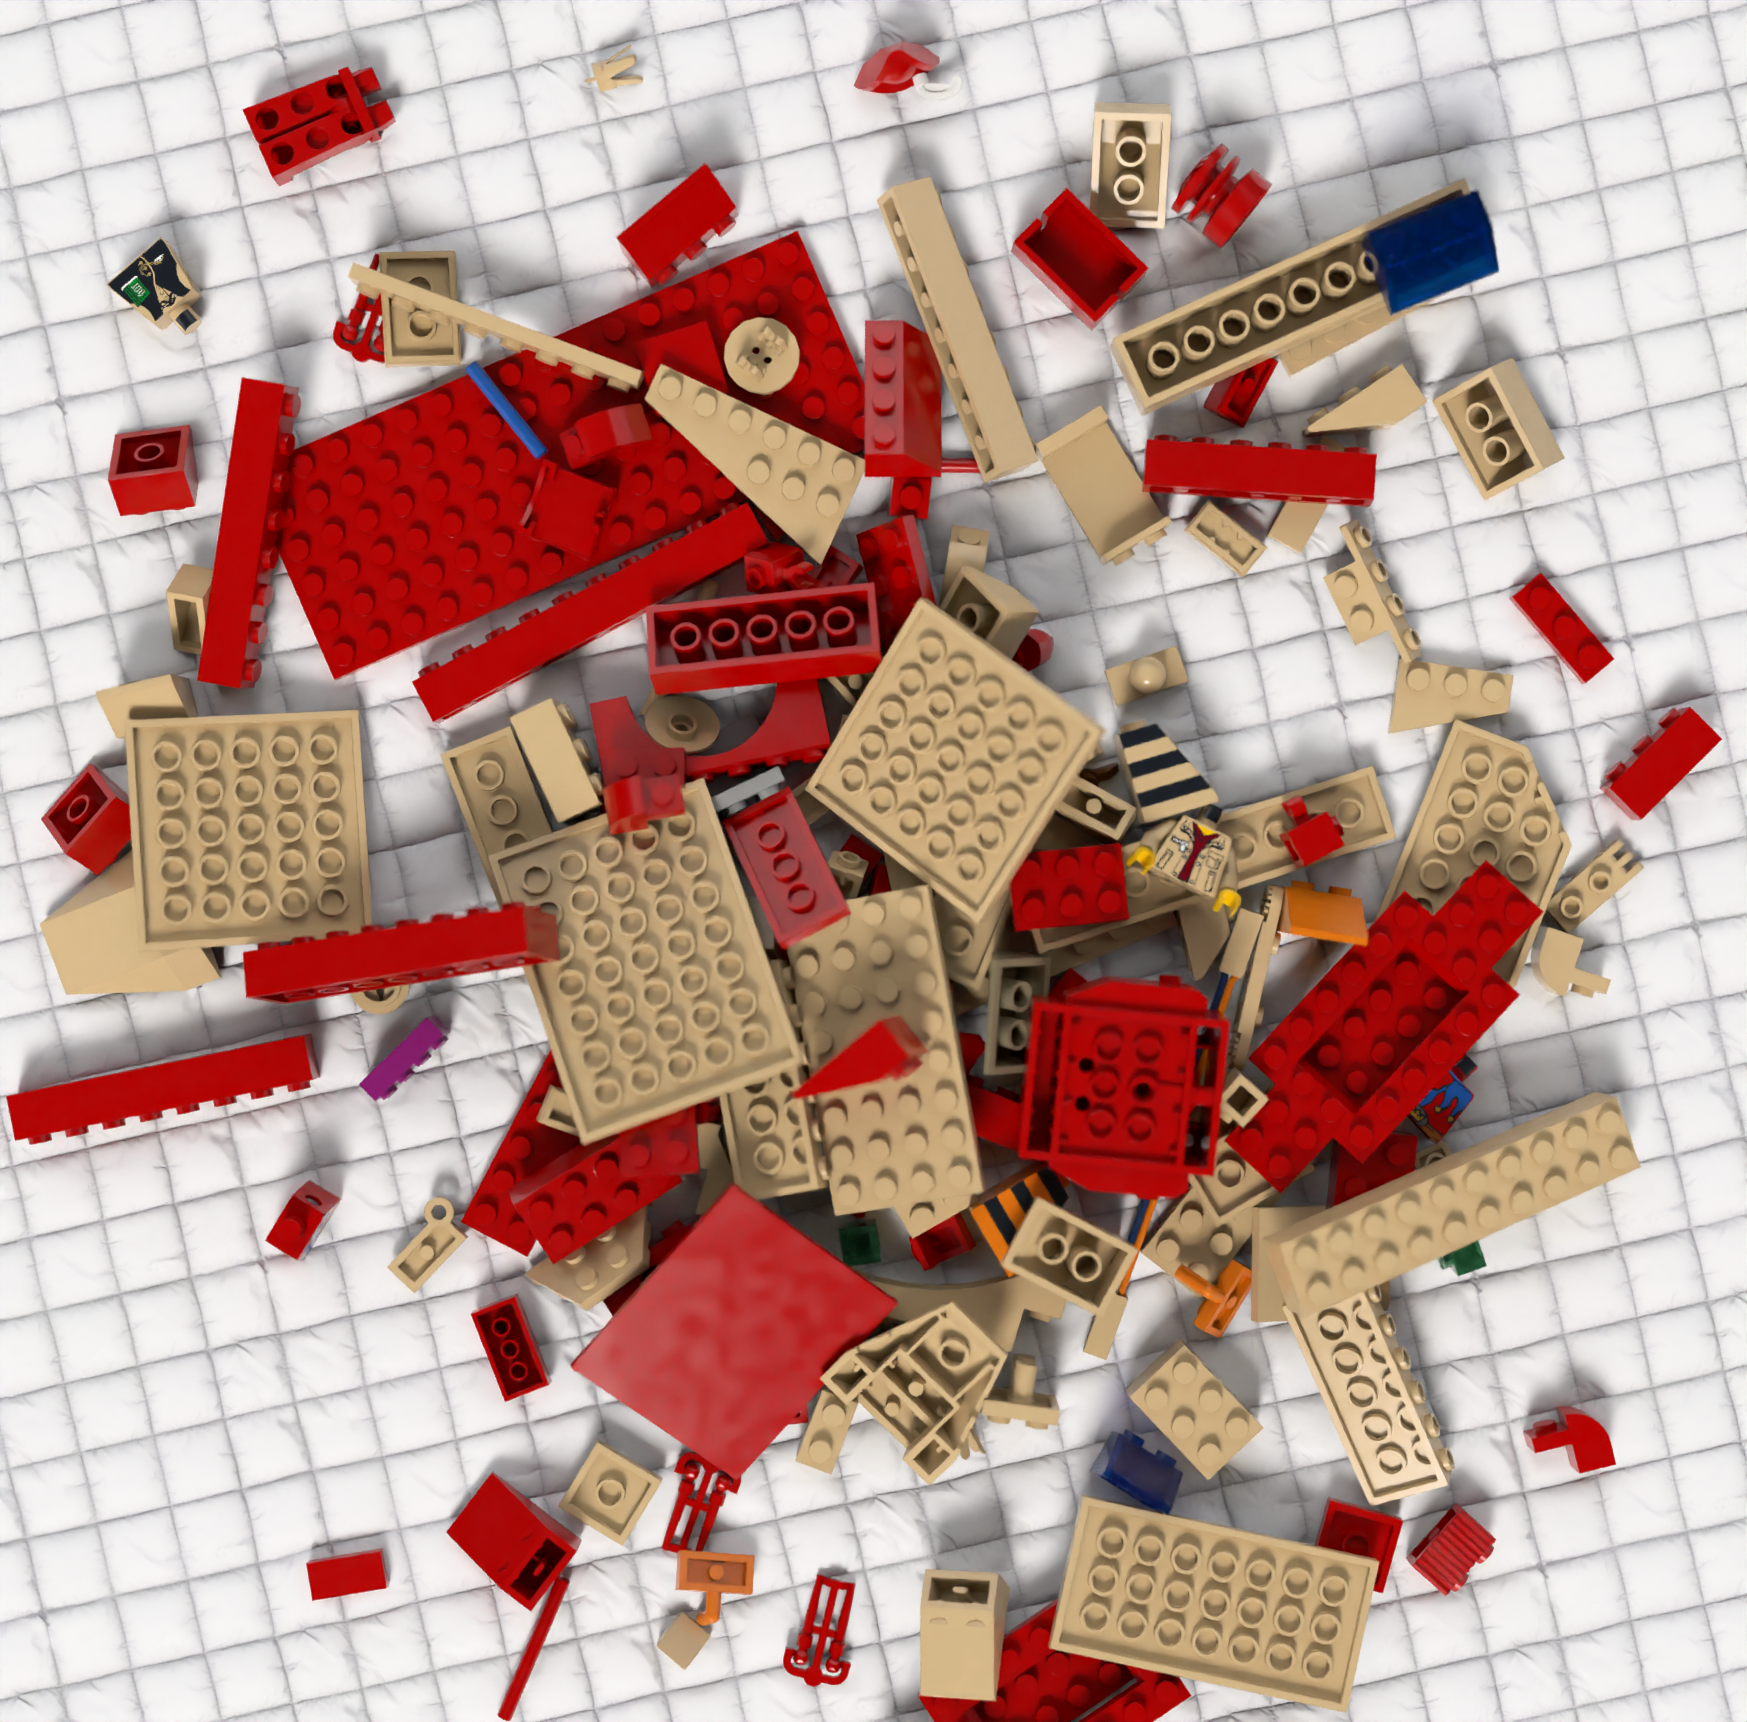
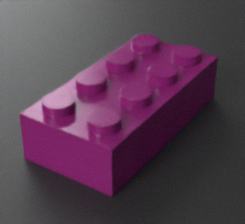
(400, 1062)

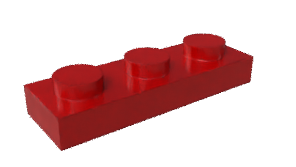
(1561, 628)

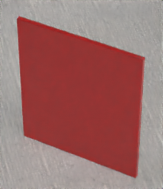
(733, 1332)

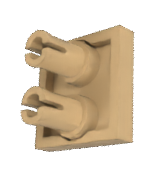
(1019, 1399)

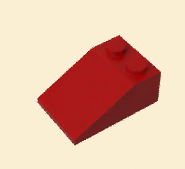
(880, 1053)

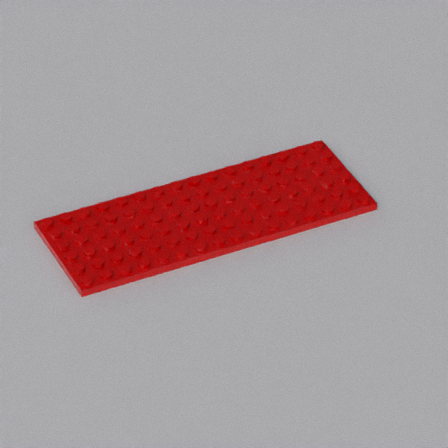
(419, 507)

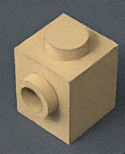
(1240, 1098)

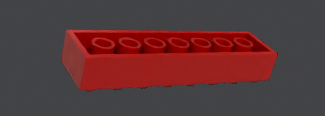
(401, 954)

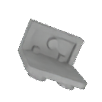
(730, 793)

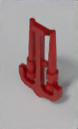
(362, 351)
(685, 1490)
(813, 1674)

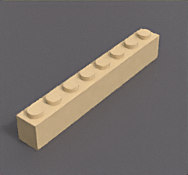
(957, 329)

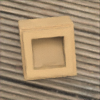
(683, 1640)

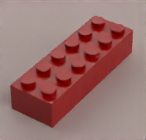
(763, 638)

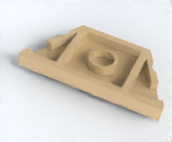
(600, 1264)

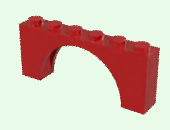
(791, 732)

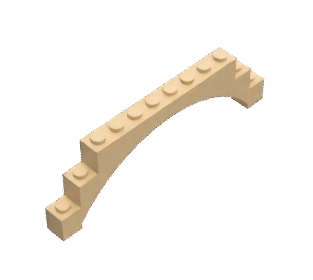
(992, 1303)

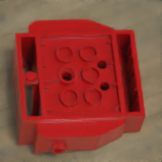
(1134, 1036)

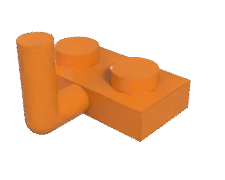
(1222, 1299)
(714, 1575)

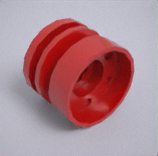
(1220, 195)

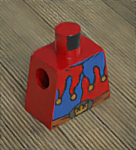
(1444, 1102)
(302, 1221)

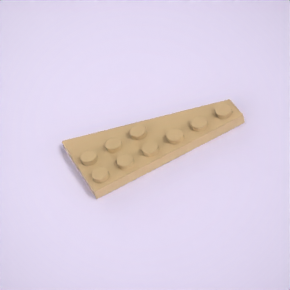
(778, 467)

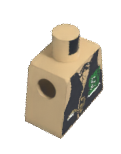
(160, 288)

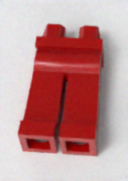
(317, 122)

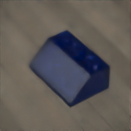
(1432, 252)

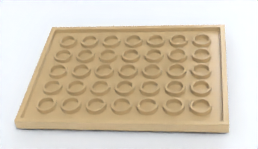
(657, 969)

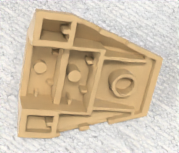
(923, 1383)

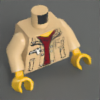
(1193, 856)

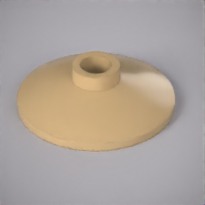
(682, 723)

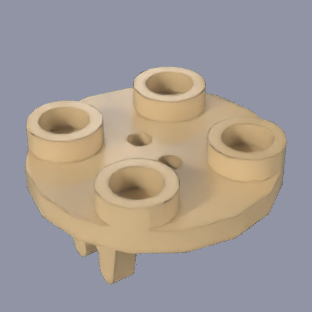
(774, 342)

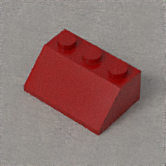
(678, 227)

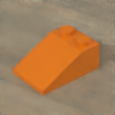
(1322, 914)

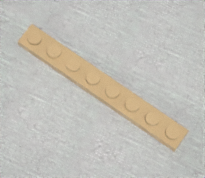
(479, 324)

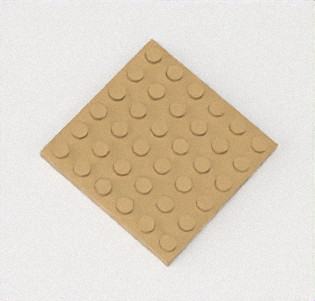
(954, 760)
(247, 828)

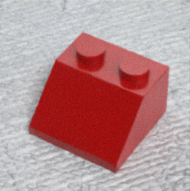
(153, 471)
(91, 820)

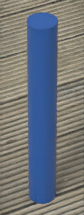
(506, 410)

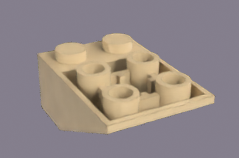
(962, 1633)

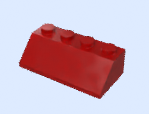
(901, 402)

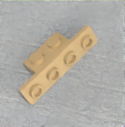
(1366, 597)

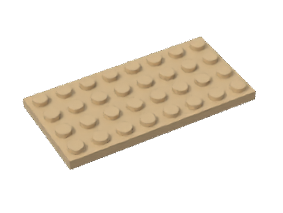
(888, 1137)
(1213, 1603)

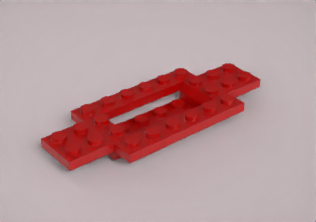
(1373, 1016)
(1061, 1685)

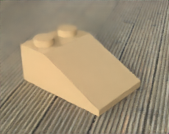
(1130, 164)
(1069, 1256)

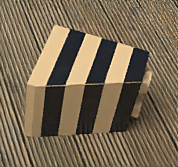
(1158, 773)

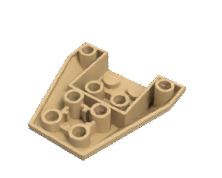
(97, 943)

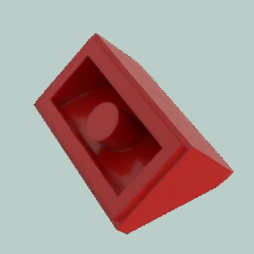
(1238, 394)

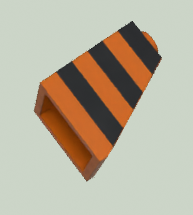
(1007, 1203)

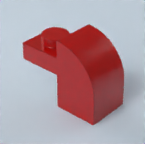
(605, 434)
(635, 801)
(1583, 1436)

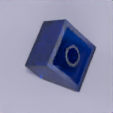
(1139, 1472)

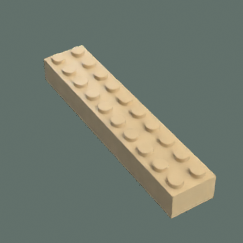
(1258, 315)
(1451, 1203)

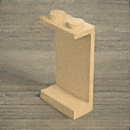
(1101, 487)

